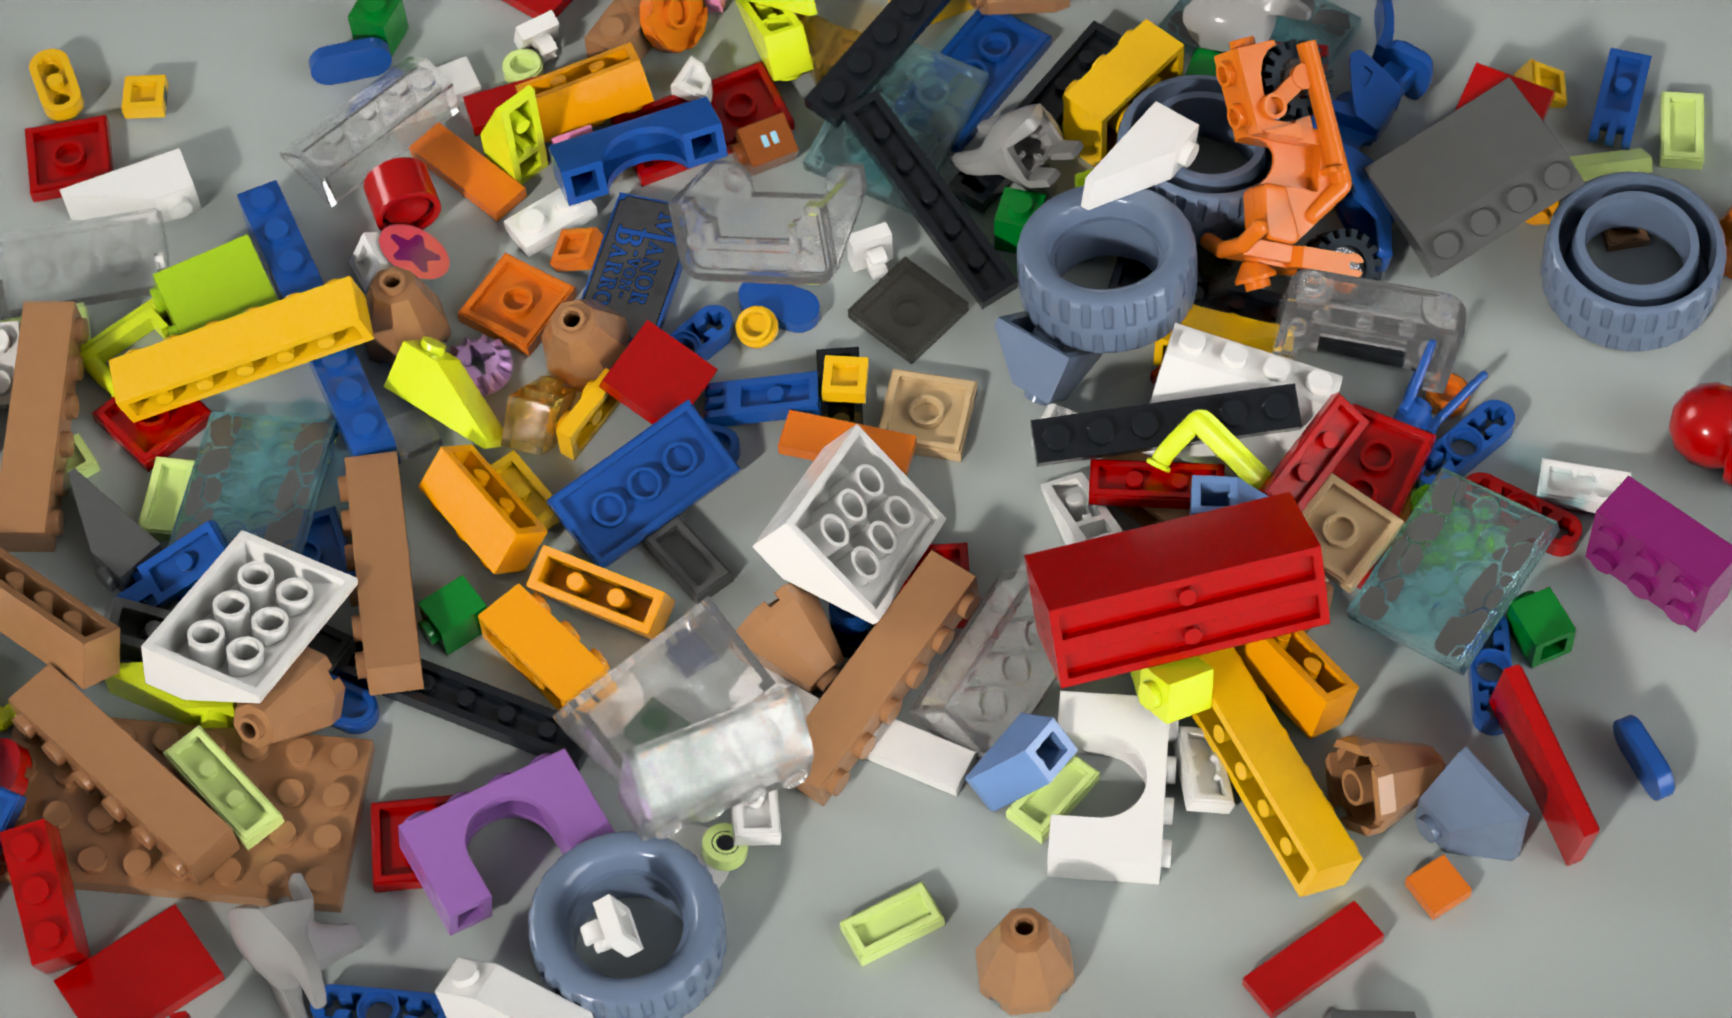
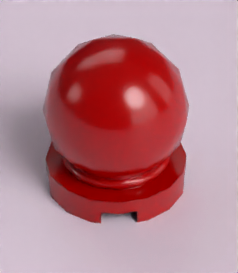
(1703, 427)

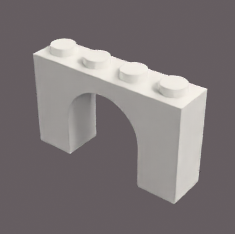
(1130, 843)

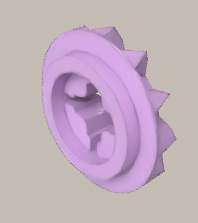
(496, 360)

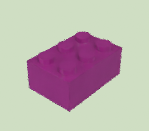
(1661, 554)

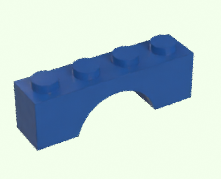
(679, 134)

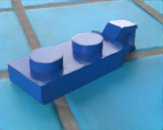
(177, 566)

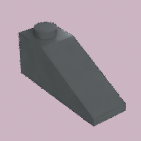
(112, 535)

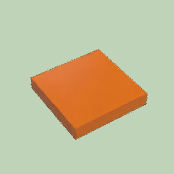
(515, 303)

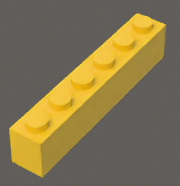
(241, 349)
(1274, 780)

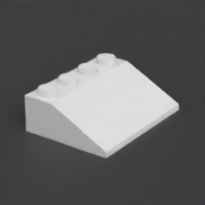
(1212, 365)
(851, 528)
(243, 623)

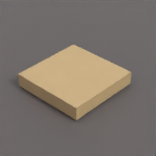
(932, 409)
(1350, 531)

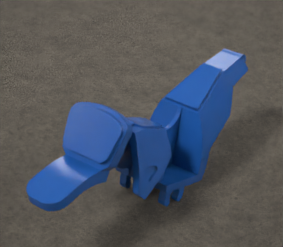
(1363, 115)

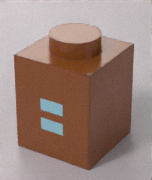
(764, 144)

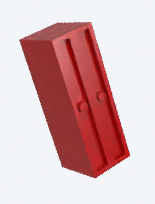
(1177, 589)

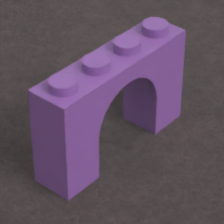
(437, 841)

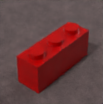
(45, 896)

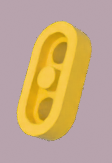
(56, 84)

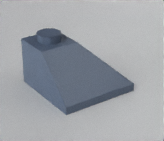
(1038, 363)
(1471, 812)

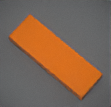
(468, 171)
(808, 434)

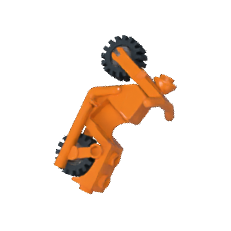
(1306, 170)

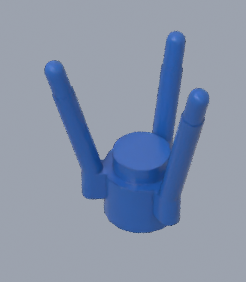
(1416, 410)

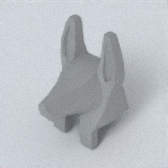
(1222, 21)
(1020, 149)
(292, 947)

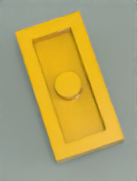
(582, 423)
(526, 487)

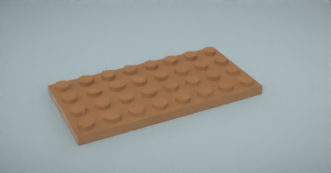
(309, 779)

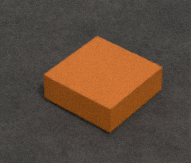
(576, 249)
(1438, 887)

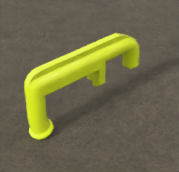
(118, 338)
(1218, 440)

